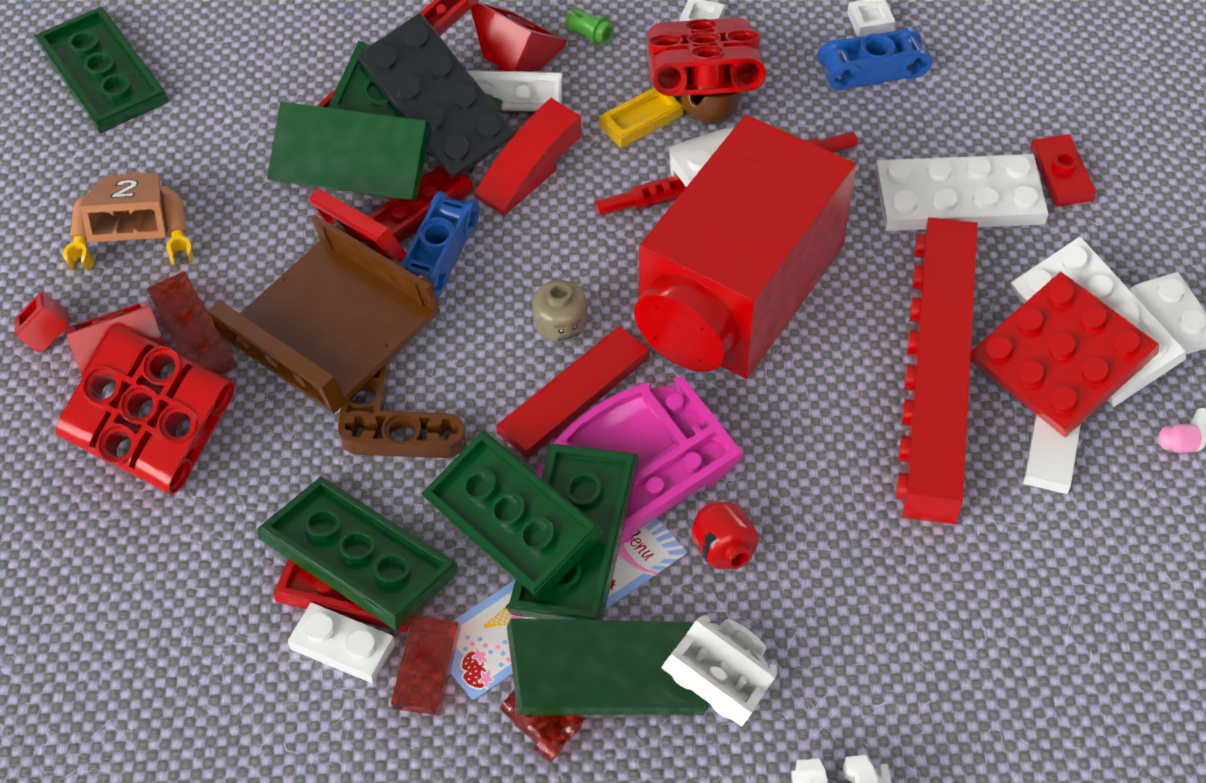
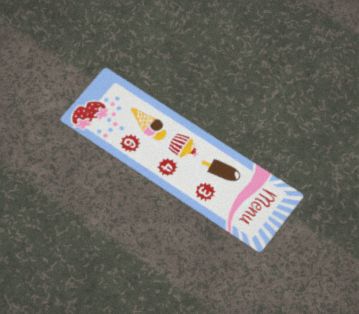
(483, 645)

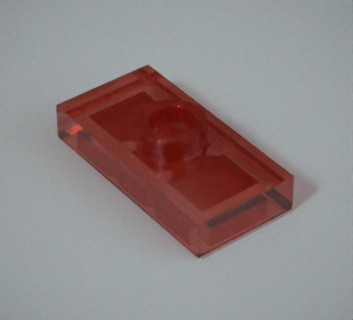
(426, 665)

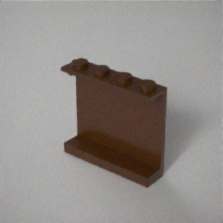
(331, 317)

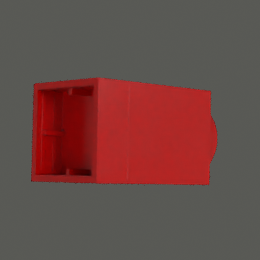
(742, 248)

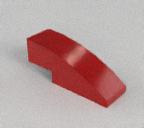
(529, 156)

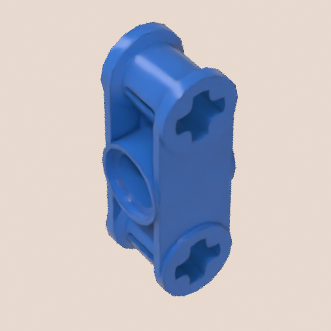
(874, 59)
(441, 239)

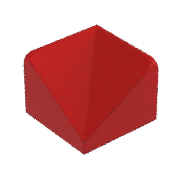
(41, 322)

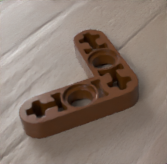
(372, 416)

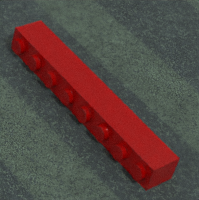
(939, 373)

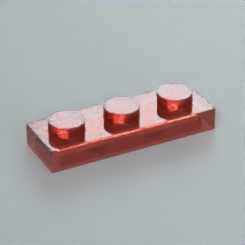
(190, 324)

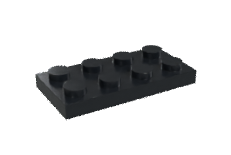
(432, 85)

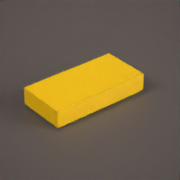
(640, 117)

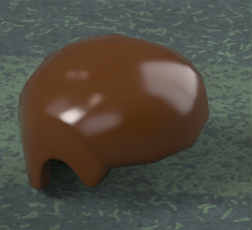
(711, 108)

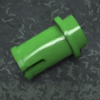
(597, 29)

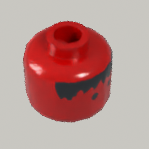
(724, 535)

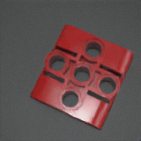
(705, 57)
(136, 369)

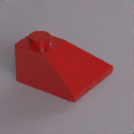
(513, 40)

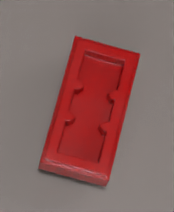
(1062, 170)

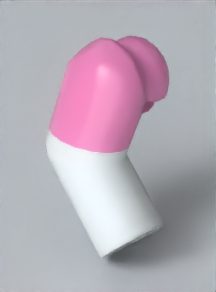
(1185, 437)

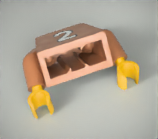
(127, 209)

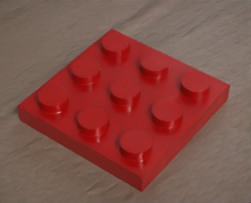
(1063, 353)

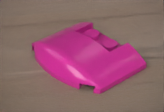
(675, 440)

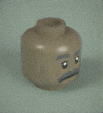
(559, 311)

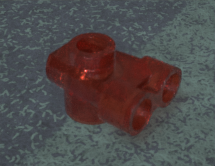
(547, 731)

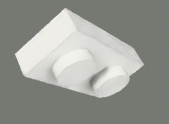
(341, 642)

